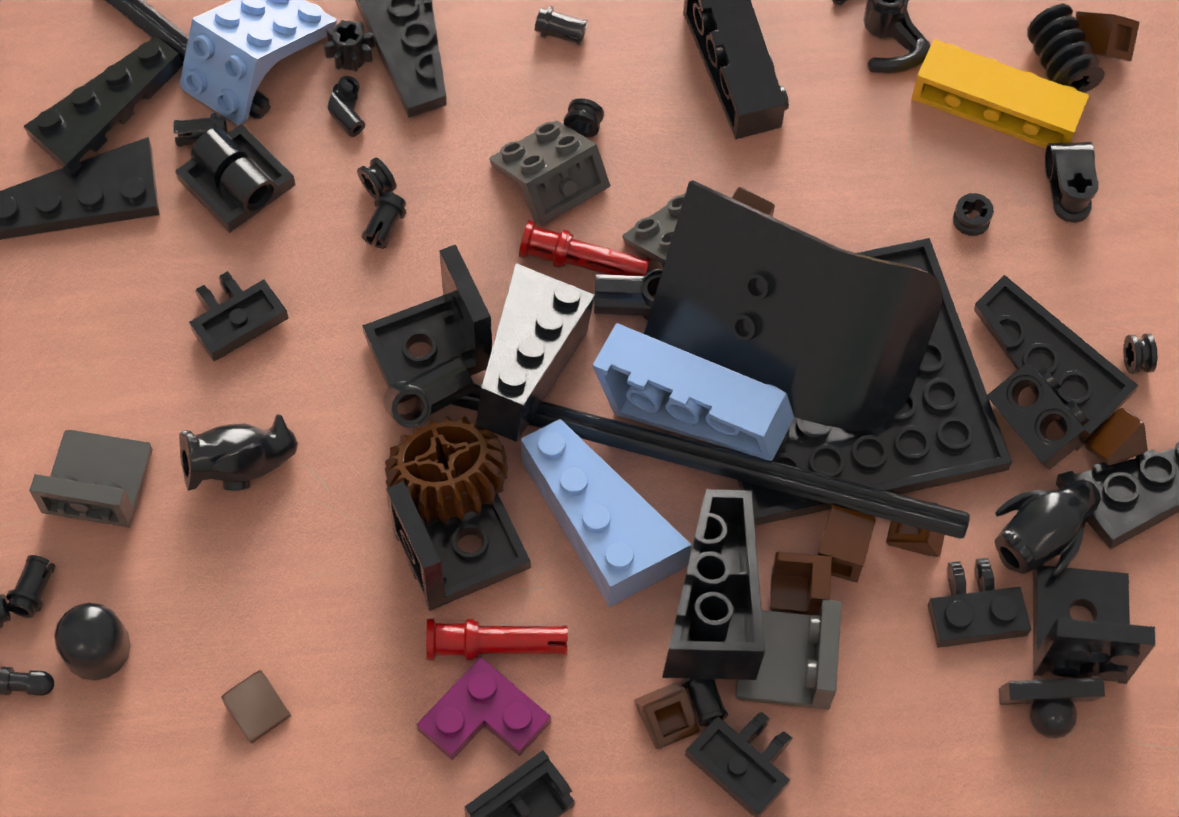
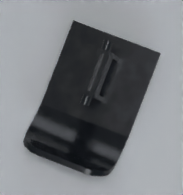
(794, 311)

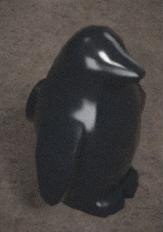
(235, 453)
(1046, 526)

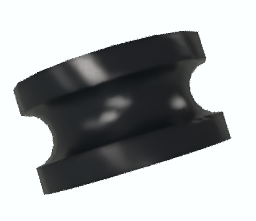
(584, 117)
(376, 178)
(965, 206)
(1140, 353)

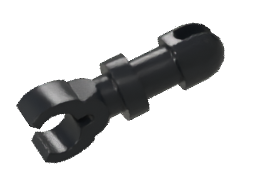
(33, 683)

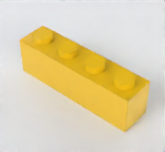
(998, 95)

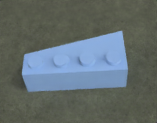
(690, 395)
(604, 518)

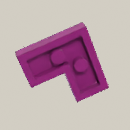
(481, 700)

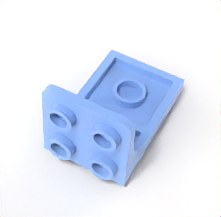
(240, 43)

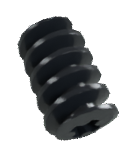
(1063, 49)

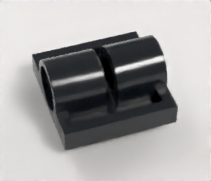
(233, 175)

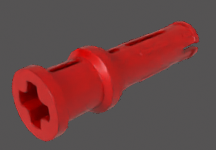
(564, 250)
(470, 639)

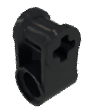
(1071, 179)

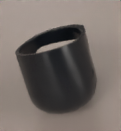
(92, 641)

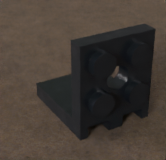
(449, 324)
(437, 561)
(1082, 647)

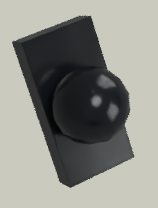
(1052, 701)

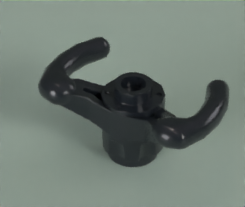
(892, 19)

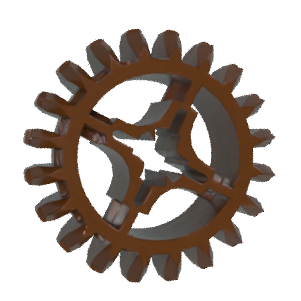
(473, 463)

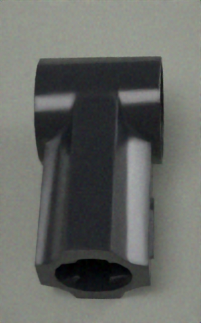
(626, 294)
(433, 390)

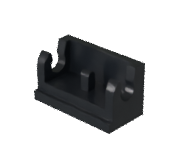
(528, 791)

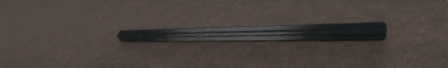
(748, 468)

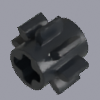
(349, 45)

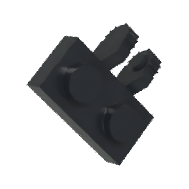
(237, 319)
(977, 615)
(738, 765)

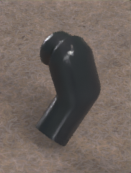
(342, 105)

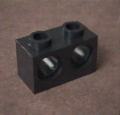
(1033, 420)

